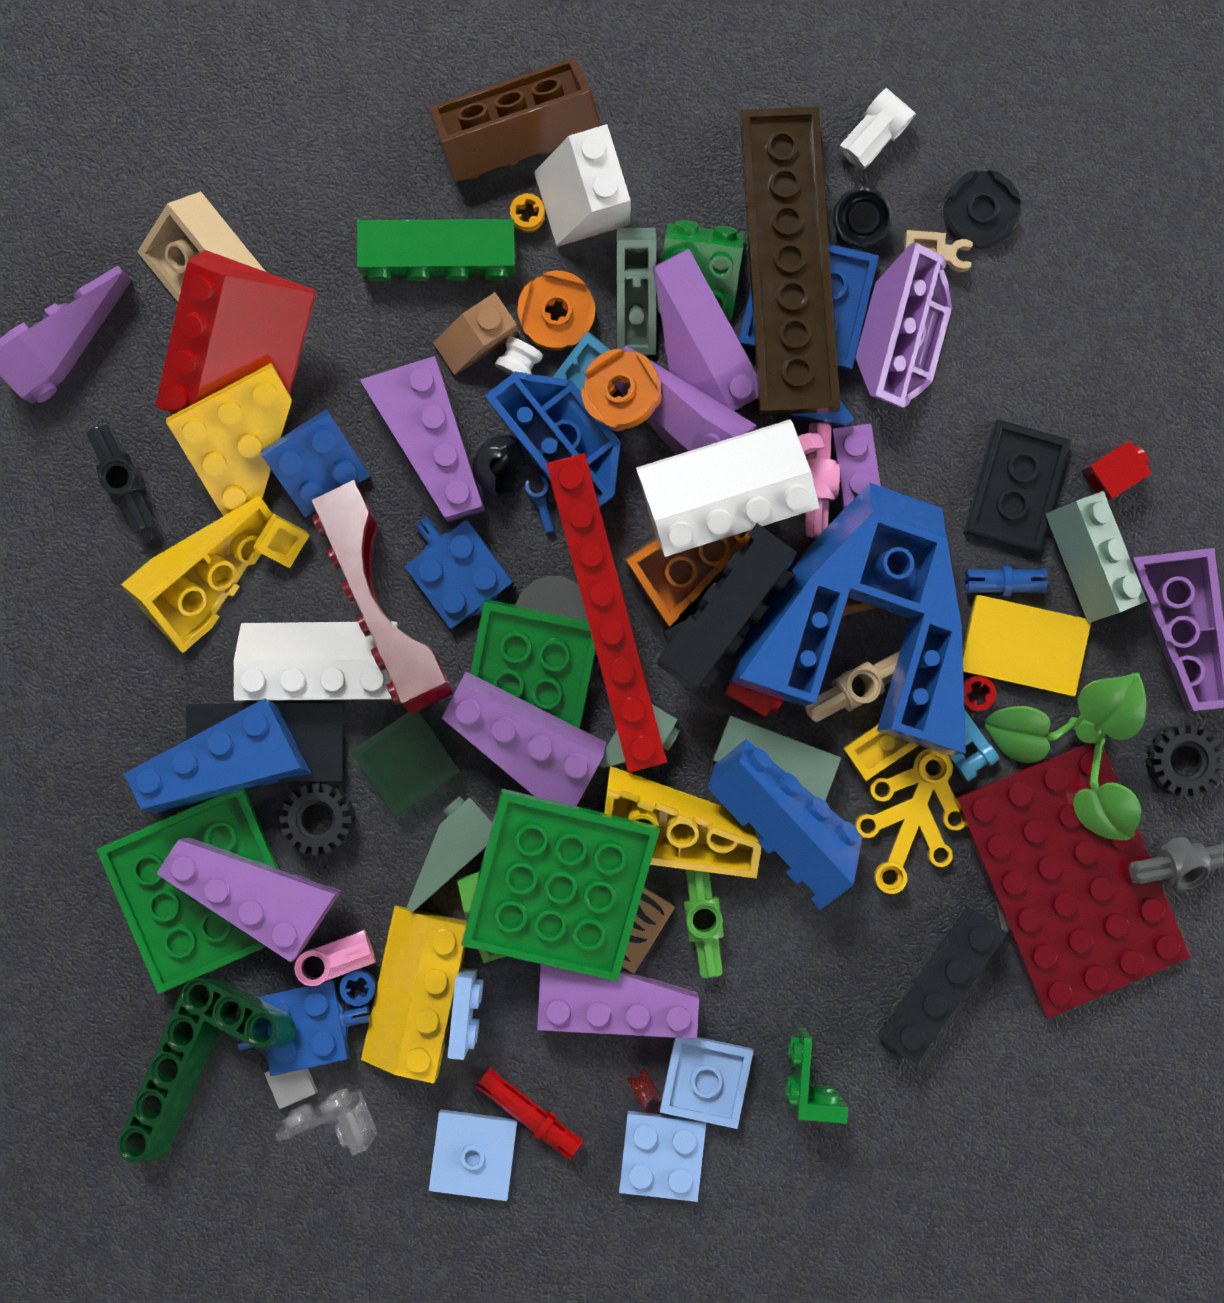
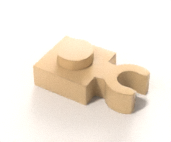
(936, 242)

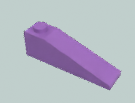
(699, 336)
(44, 354)
(688, 416)

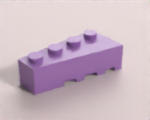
(1188, 621)
(526, 742)
(625, 1007)

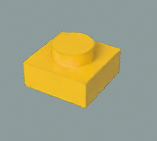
(281, 540)

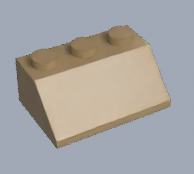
(185, 231)

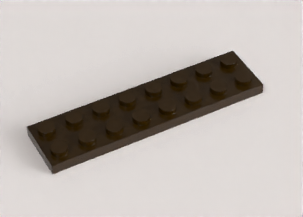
(789, 261)

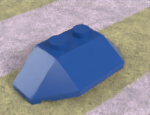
(554, 425)

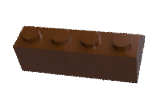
(514, 119)

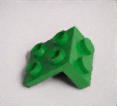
(715, 252)

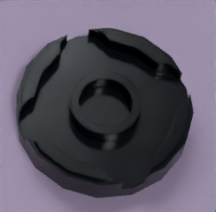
(982, 208)

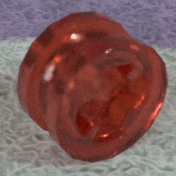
(644, 1088)

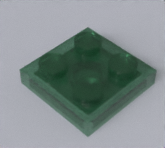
(406, 761)

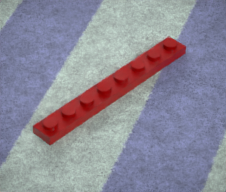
(606, 612)

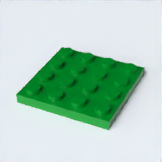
(559, 885)
(170, 927)

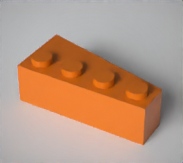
(681, 577)

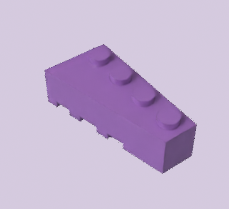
(424, 424)
(253, 896)

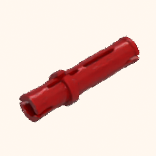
(535, 1118)

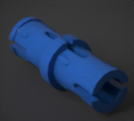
(1006, 581)

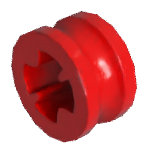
(988, 698)

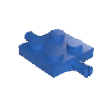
(457, 572)
(319, 1024)

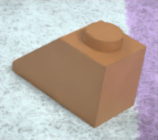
(476, 334)

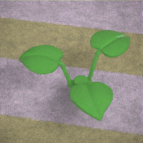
(1105, 707)

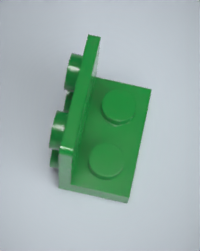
(820, 1102)

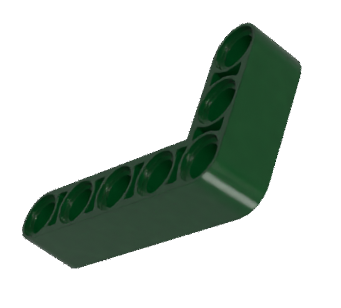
(191, 1056)

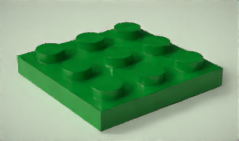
(536, 657)

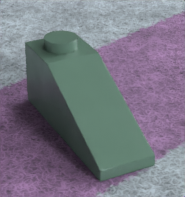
(636, 289)
(455, 844)

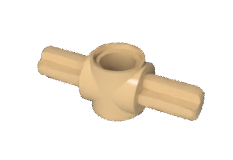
(842, 695)

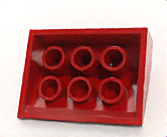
(229, 326)

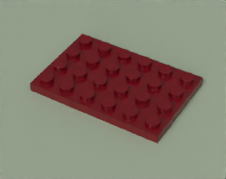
(1066, 888)

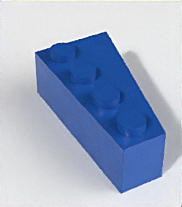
(226, 758)
(789, 820)

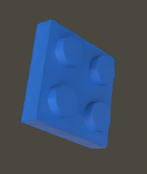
(314, 461)

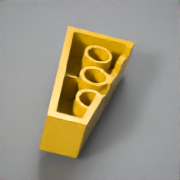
(692, 830)

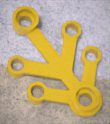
(915, 815)

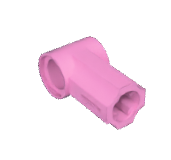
(338, 958)

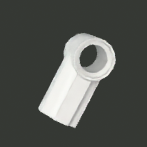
(881, 123)

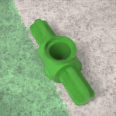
(705, 939)

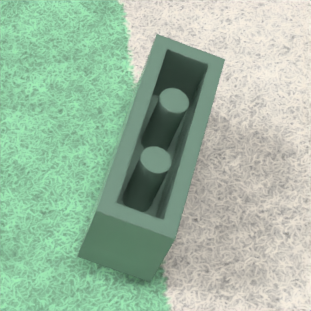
(1096, 557)
(808, 764)

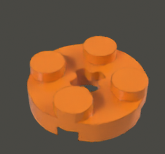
(545, 292)
(642, 396)

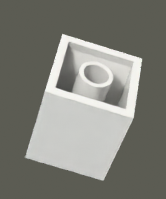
(583, 187)

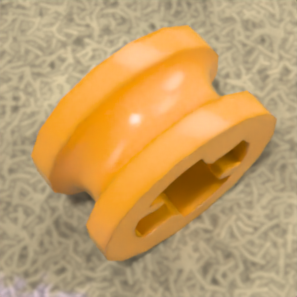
(520, 203)

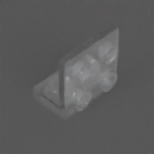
(354, 1126)

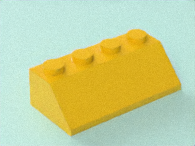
(415, 994)

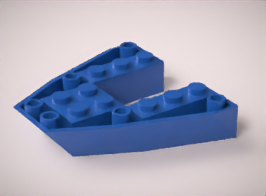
(890, 557)

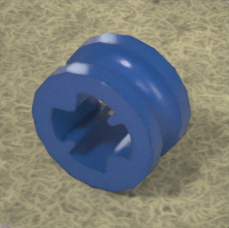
(362, 998)

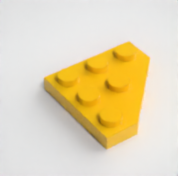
(229, 431)

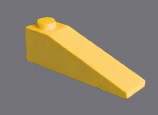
(194, 577)

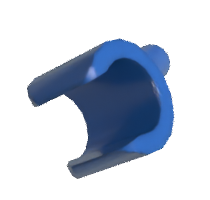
(542, 504)

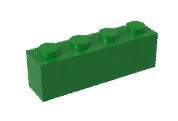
(436, 248)

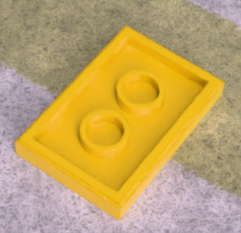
(1025, 645)

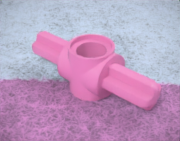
(825, 478)

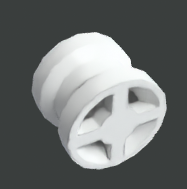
(518, 357)

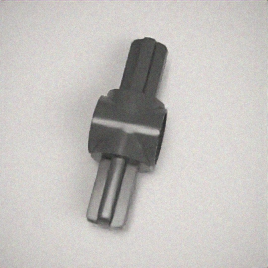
(1179, 864)

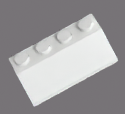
(727, 488)
(307, 663)

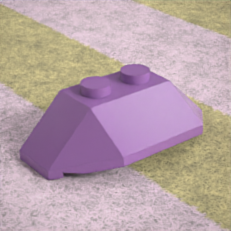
(905, 326)

